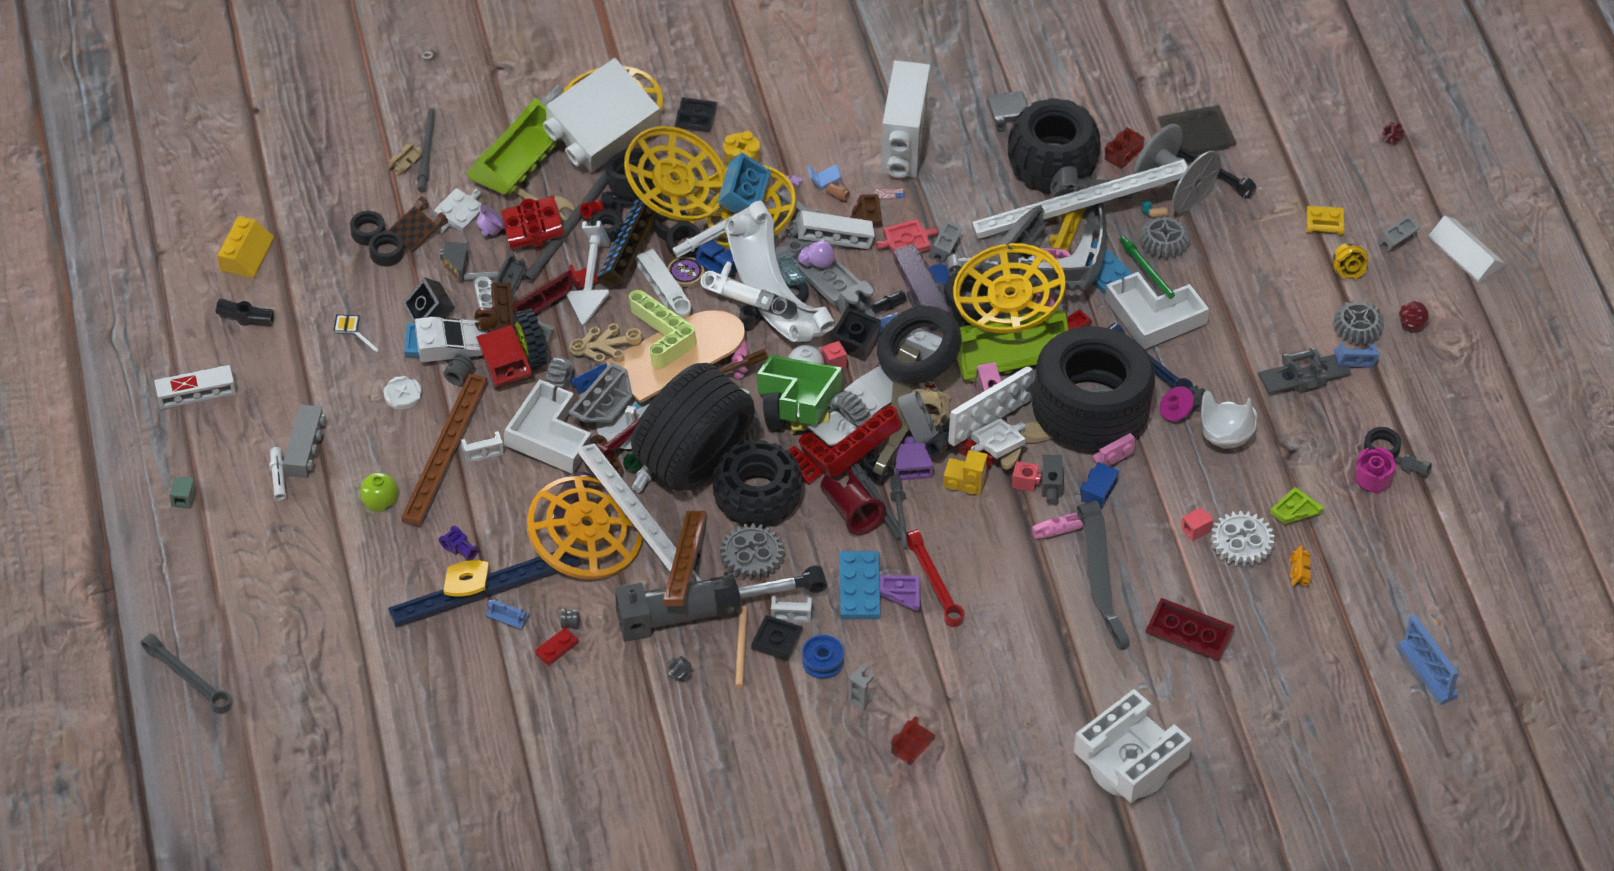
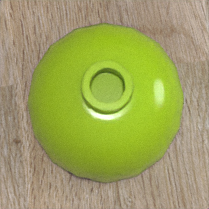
(379, 491)

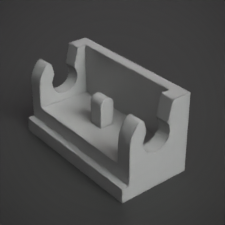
(1398, 232)
(945, 240)
(859, 688)

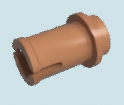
(836, 191)

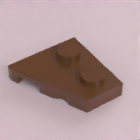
(868, 209)

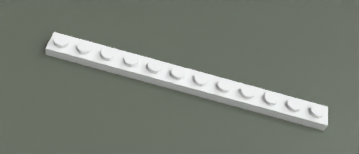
(1084, 197)

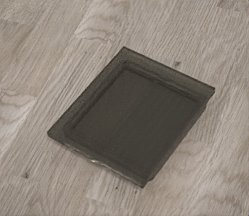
(1202, 129)

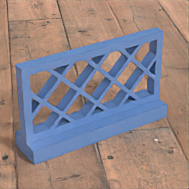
(1429, 661)

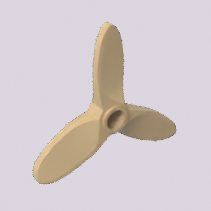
(1033, 434)

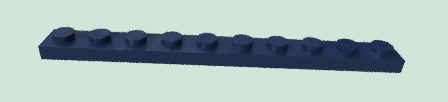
(496, 582)

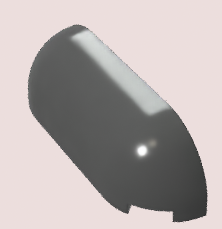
(1025, 229)

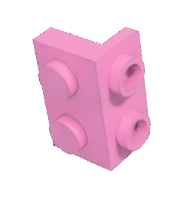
(1116, 451)

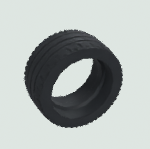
(617, 177)
(967, 285)

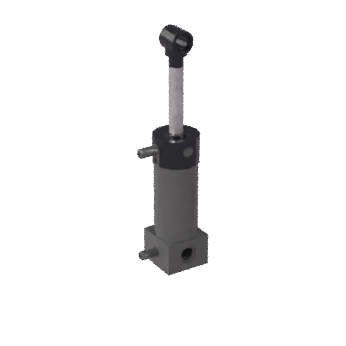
(717, 597)

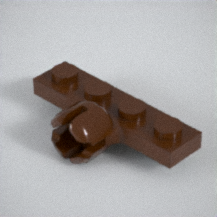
(500, 313)

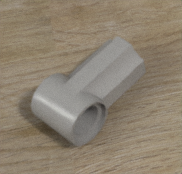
(956, 262)

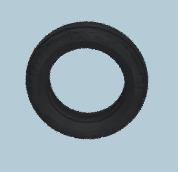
(933, 365)

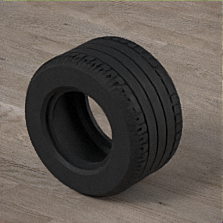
(1086, 417)
(692, 426)

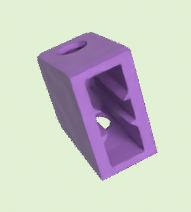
(913, 461)

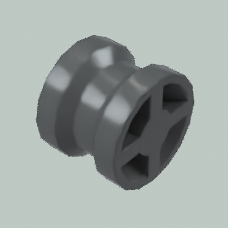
(569, 618)

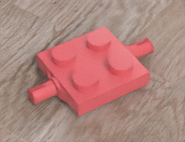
(906, 234)

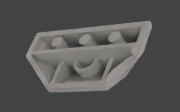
(604, 397)

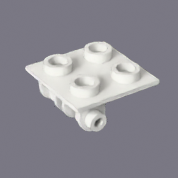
(834, 430)

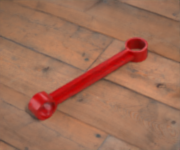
(916, 544)

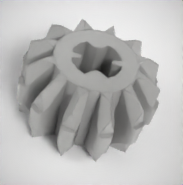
(559, 372)

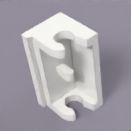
(482, 449)
(791, 610)

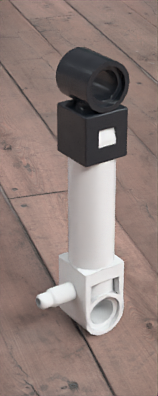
(762, 299)

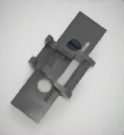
(1299, 378)

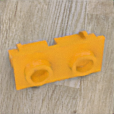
(1299, 561)

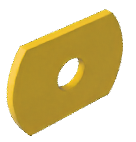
(476, 584)

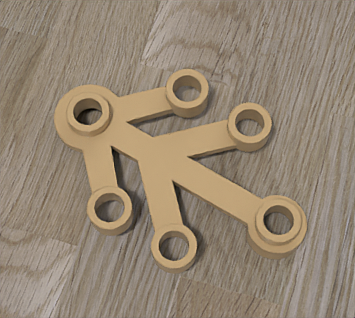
(584, 346)

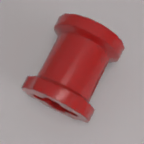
(588, 209)

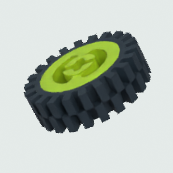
(530, 337)

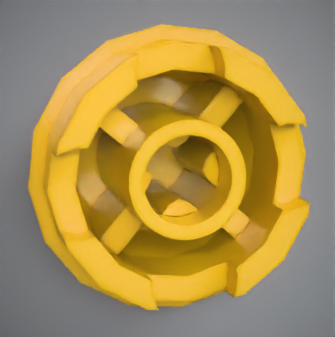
(1350, 261)

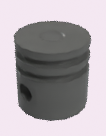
(458, 369)

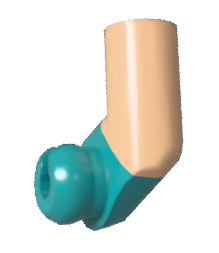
(1153, 212)

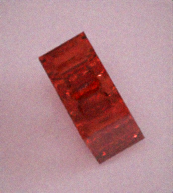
(1124, 148)

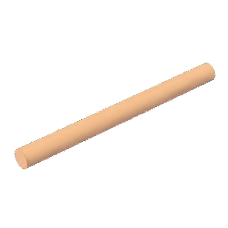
(741, 647)

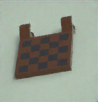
(416, 226)

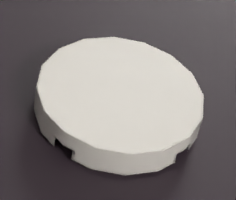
(402, 393)

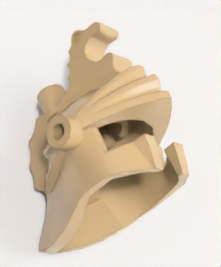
(936, 404)

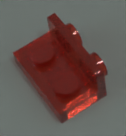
(911, 741)

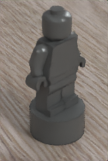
(1409, 463)

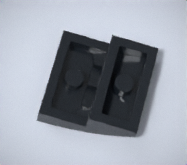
(696, 114)

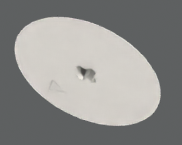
(625, 417)

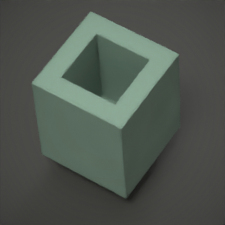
(182, 492)

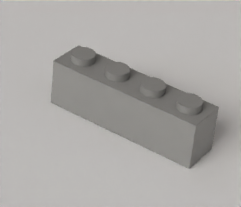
(303, 441)

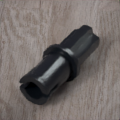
(889, 301)

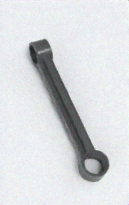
(154, 647)

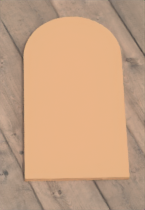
(716, 337)

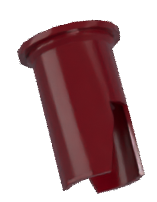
(855, 504)

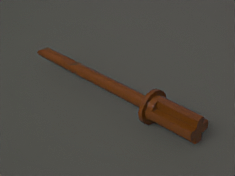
(748, 360)

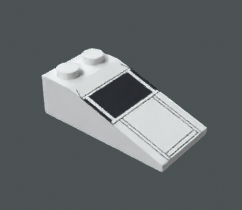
(446, 337)

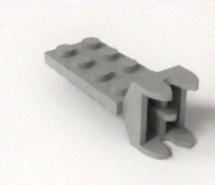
(840, 287)

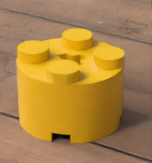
(741, 142)

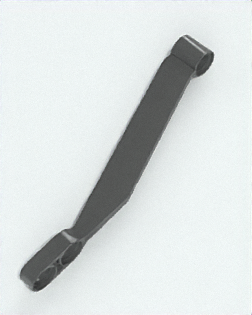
(1091, 515)

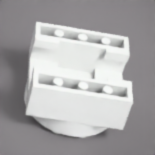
(1129, 750)

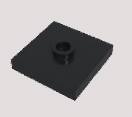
(776, 637)

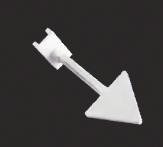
(588, 300)

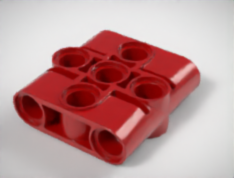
(532, 222)

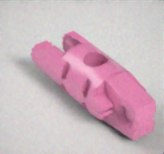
(736, 357)
(1057, 526)

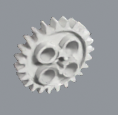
(1242, 538)

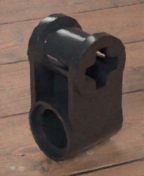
(868, 463)

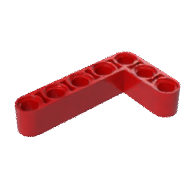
(854, 446)

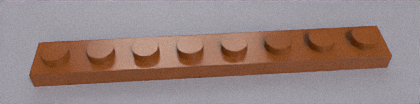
(684, 558)

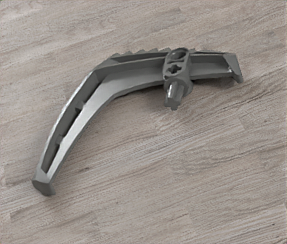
(1074, 269)

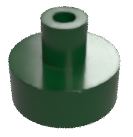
(631, 463)

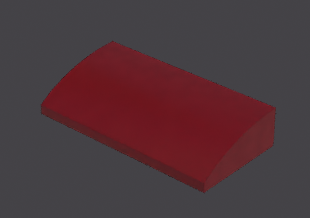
(1190, 629)

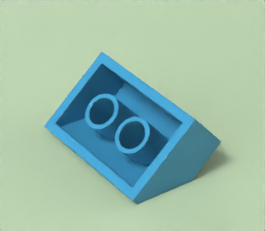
(743, 183)

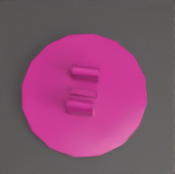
(1176, 404)

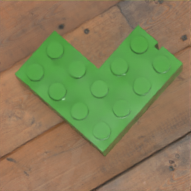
(803, 385)

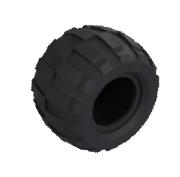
(1053, 121)

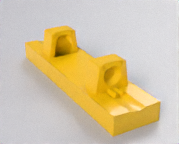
(1068, 229)

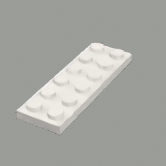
(990, 405)

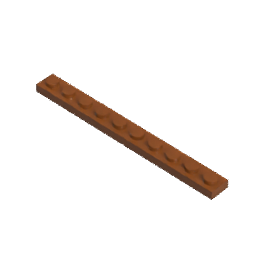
(444, 450)

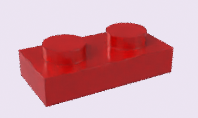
(556, 646)

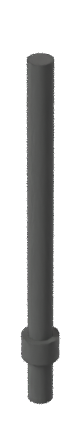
(423, 173)

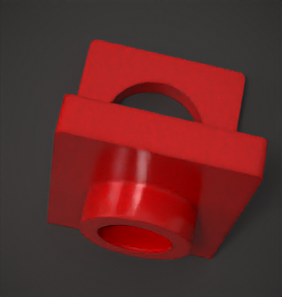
(579, 277)

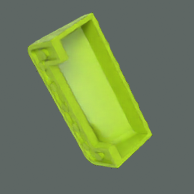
(514, 151)
(1007, 349)

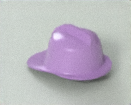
(489, 221)

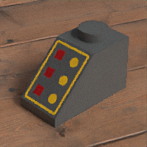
(455, 259)

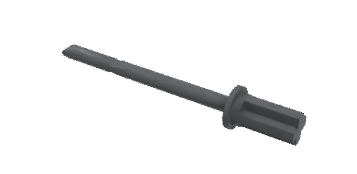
(898, 495)

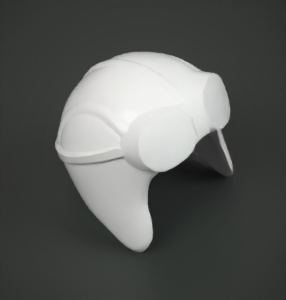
(1227, 423)

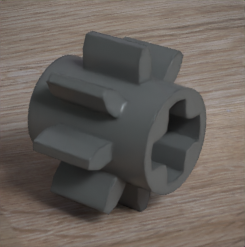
(1197, 394)
(679, 668)

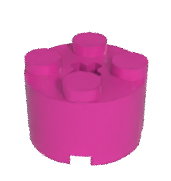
(1375, 469)

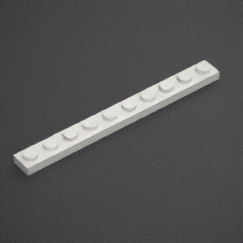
(630, 505)

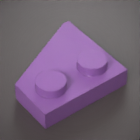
(901, 590)

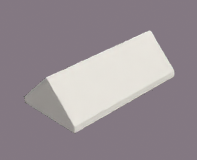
(1465, 249)

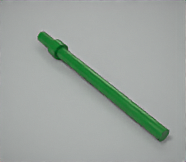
(1131, 249)

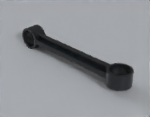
(1225, 176)

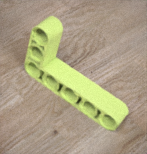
(678, 333)

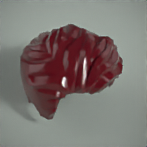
(1414, 316)

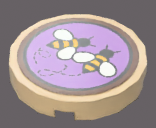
(686, 271)

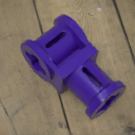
(457, 543)

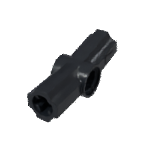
(244, 312)
(940, 441)

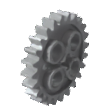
(757, 551)

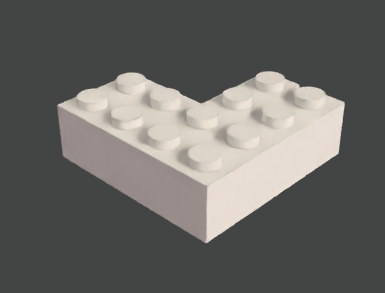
(1152, 317)
(541, 431)

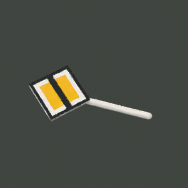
(350, 324)

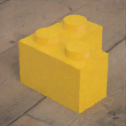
(966, 475)

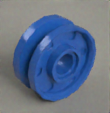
(819, 666)

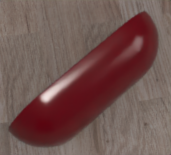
(544, 294)

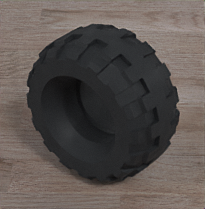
(757, 503)

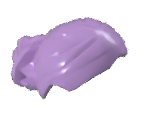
(817, 254)

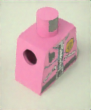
(986, 377)

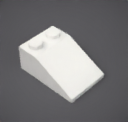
(873, 389)

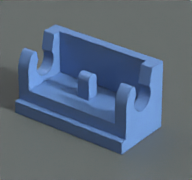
(1356, 357)

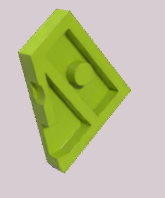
(1295, 507)

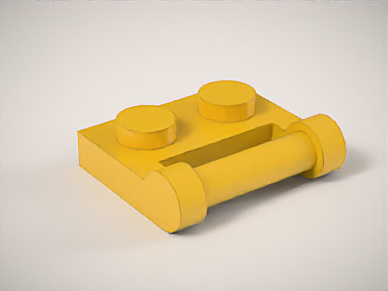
(1325, 219)

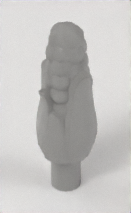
(553, 94)

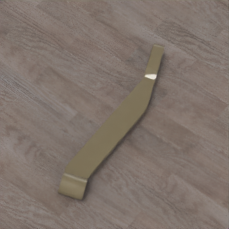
(907, 355)

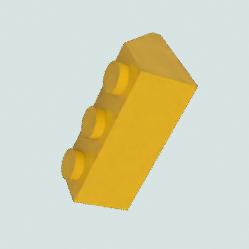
(245, 248)

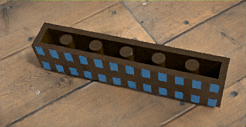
(627, 244)

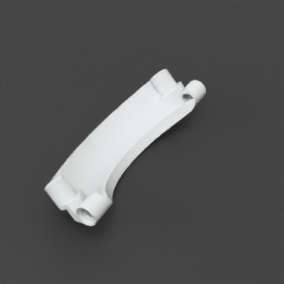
(756, 262)

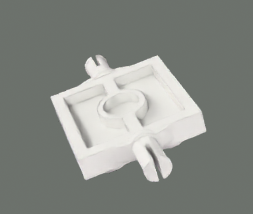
(459, 210)
(998, 438)

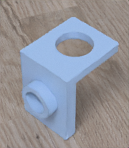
(825, 177)

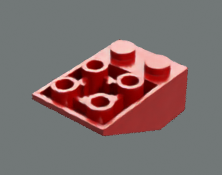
(504, 357)

